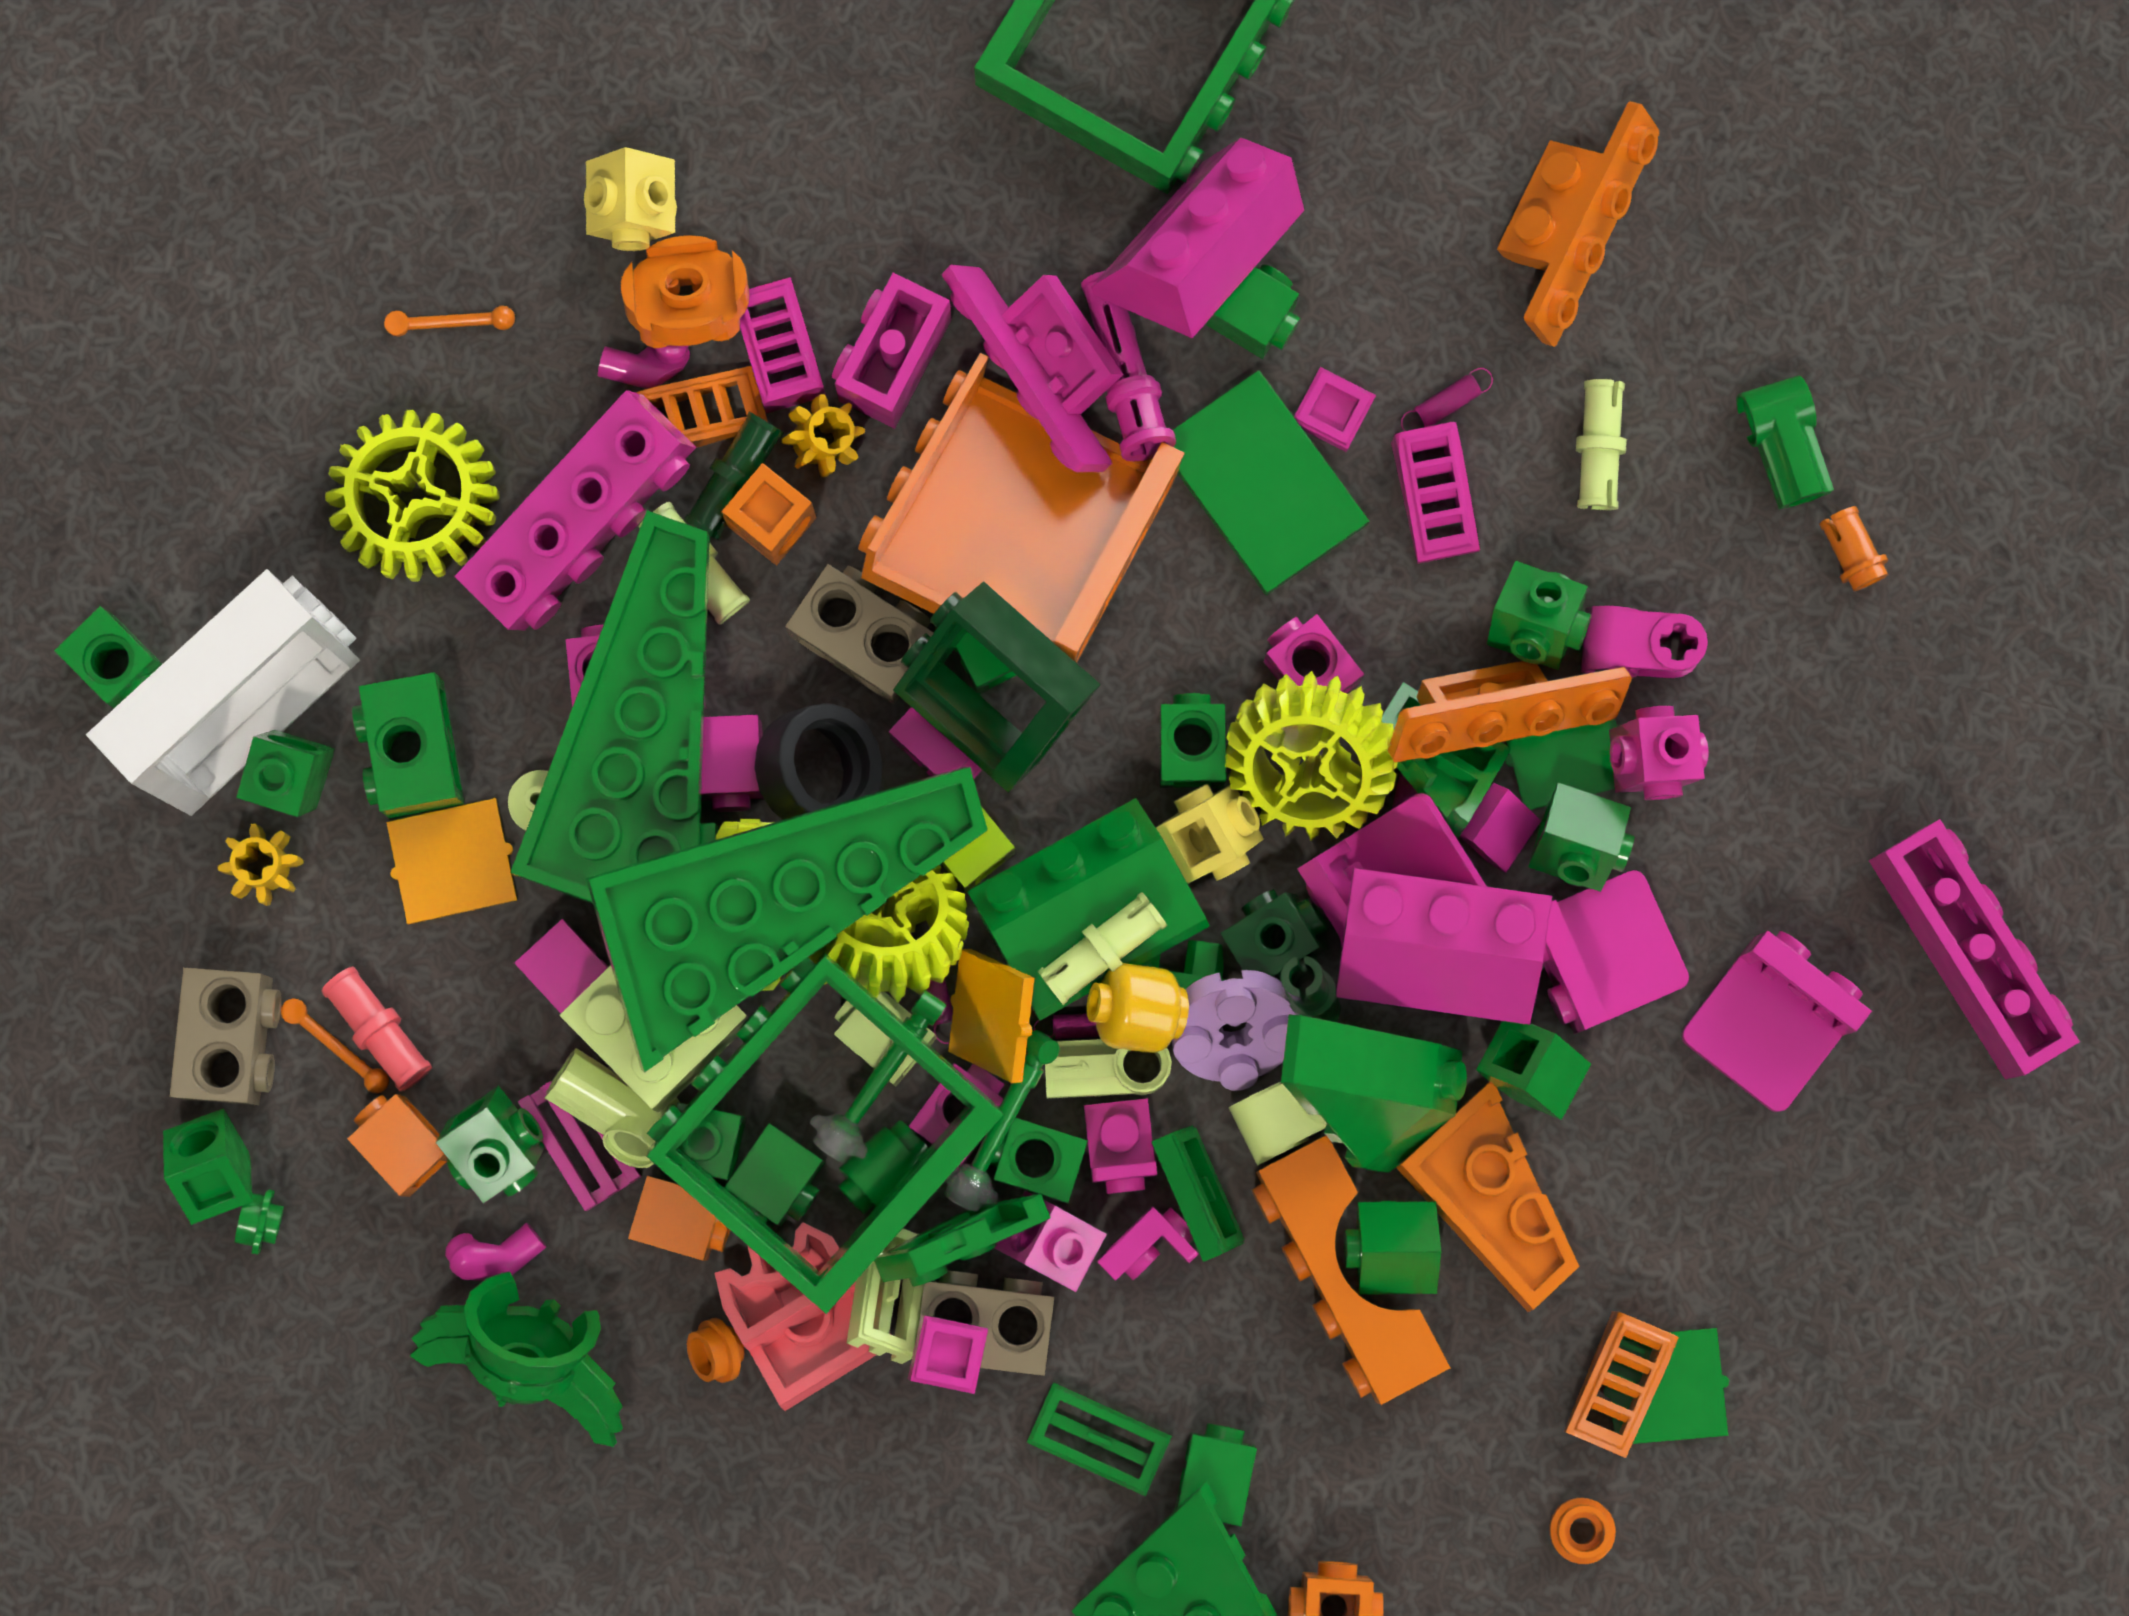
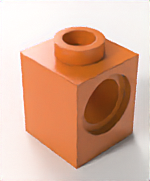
(769, 514)
(398, 1143)
(676, 1221)

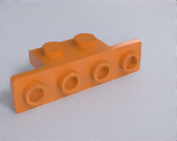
(1571, 215)
(1502, 706)

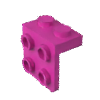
(1403, 841)
(1609, 953)
(1774, 1019)

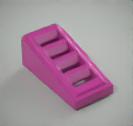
(789, 391)
(1423, 439)

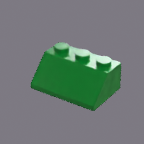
(1084, 880)

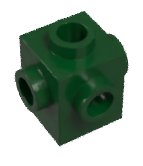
(1254, 936)

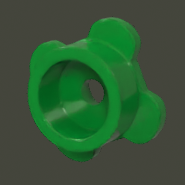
(259, 1222)

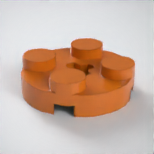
(692, 319)

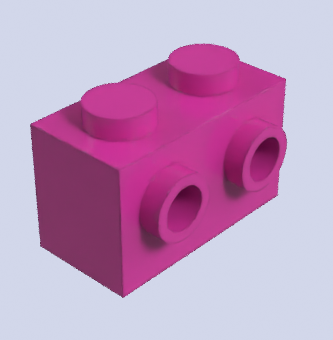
(892, 350)

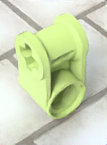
(1274, 1122)

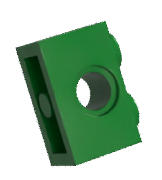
(400, 707)

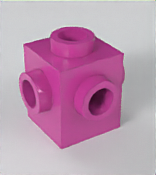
(1658, 753)

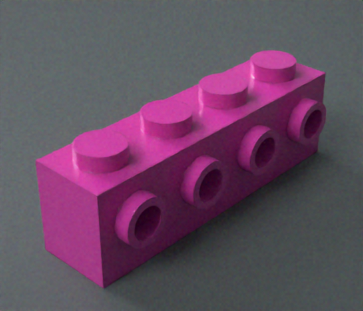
(576, 513)
(1975, 950)

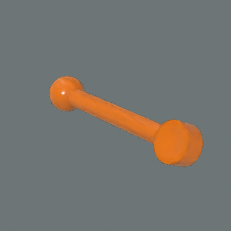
(398, 323)
(295, 1012)

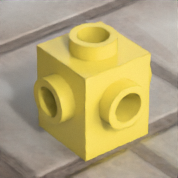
(630, 198)
(1211, 832)

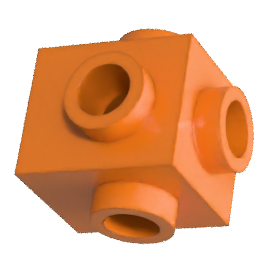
(1339, 1580)

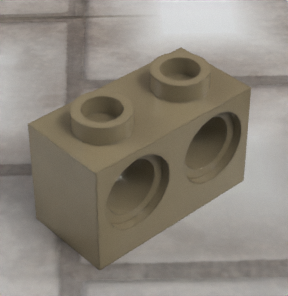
(852, 645)
(205, 1036)
(987, 1308)

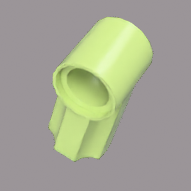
(1097, 1070)
(607, 1105)

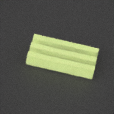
(874, 1308)

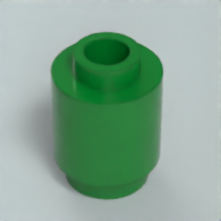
(887, 1161)

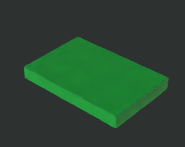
(1264, 483)

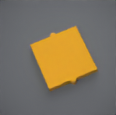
(451, 861)
(991, 1015)

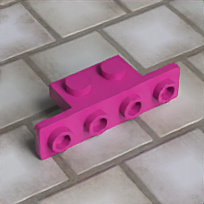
(1047, 355)

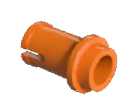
(1854, 549)

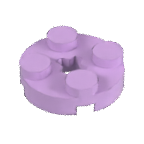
(1239, 1055)

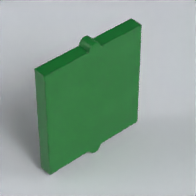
(1566, 756)
(1689, 1394)

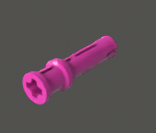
(1131, 394)

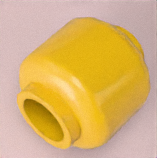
(1138, 1008)

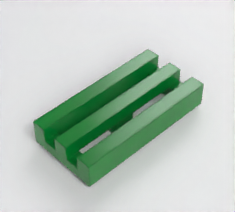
(1198, 1192)
(1149, 1461)

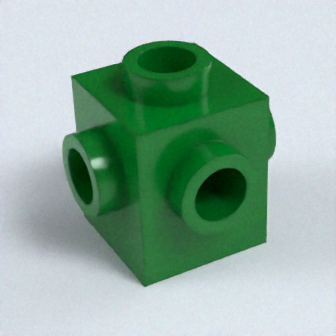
(1539, 616)
(492, 1146)

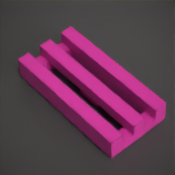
(607, 1185)

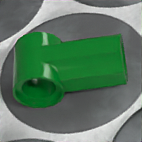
(1782, 429)

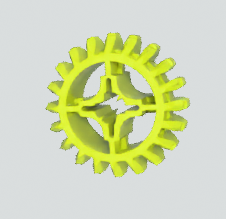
(405, 524)
(1299, 724)
(884, 953)

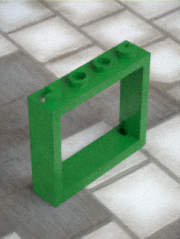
(1181, 157)
(900, 1204)

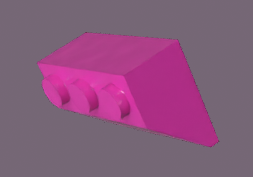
(1205, 238)
(1443, 946)

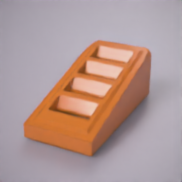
(693, 389)
(1652, 1369)

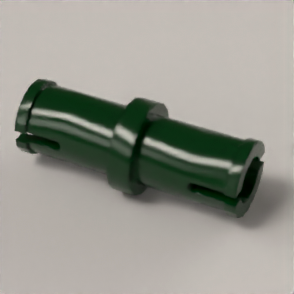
(738, 464)
(1310, 990)

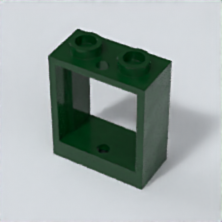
(964, 714)

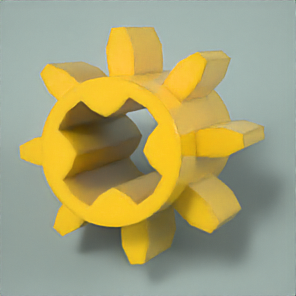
(829, 420)
(272, 876)

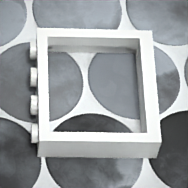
(231, 681)

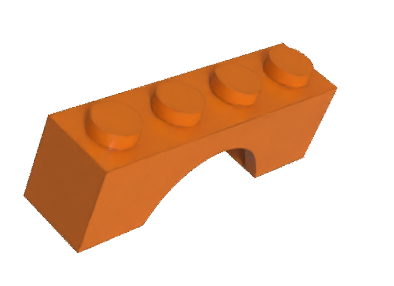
(1387, 1346)

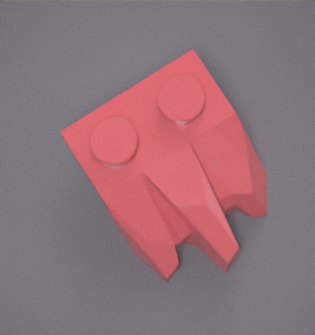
(784, 1330)

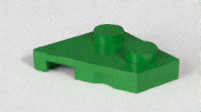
(1453, 778)
(959, 1237)

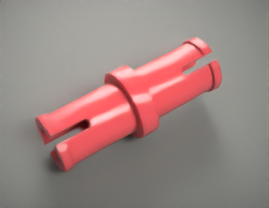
(376, 1028)

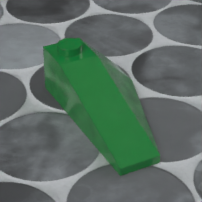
(1372, 1087)

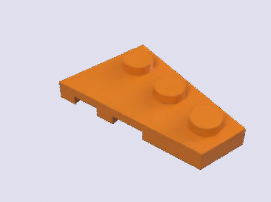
(1492, 1199)

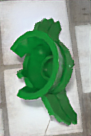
(524, 1354)

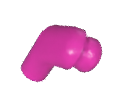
(645, 369)
(482, 1260)

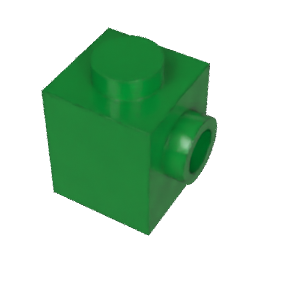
(1259, 312)
(1582, 838)
(1534, 1067)
(776, 1178)
(1395, 1247)

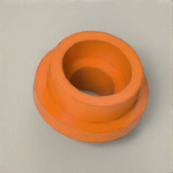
(715, 1351)
(1602, 1537)

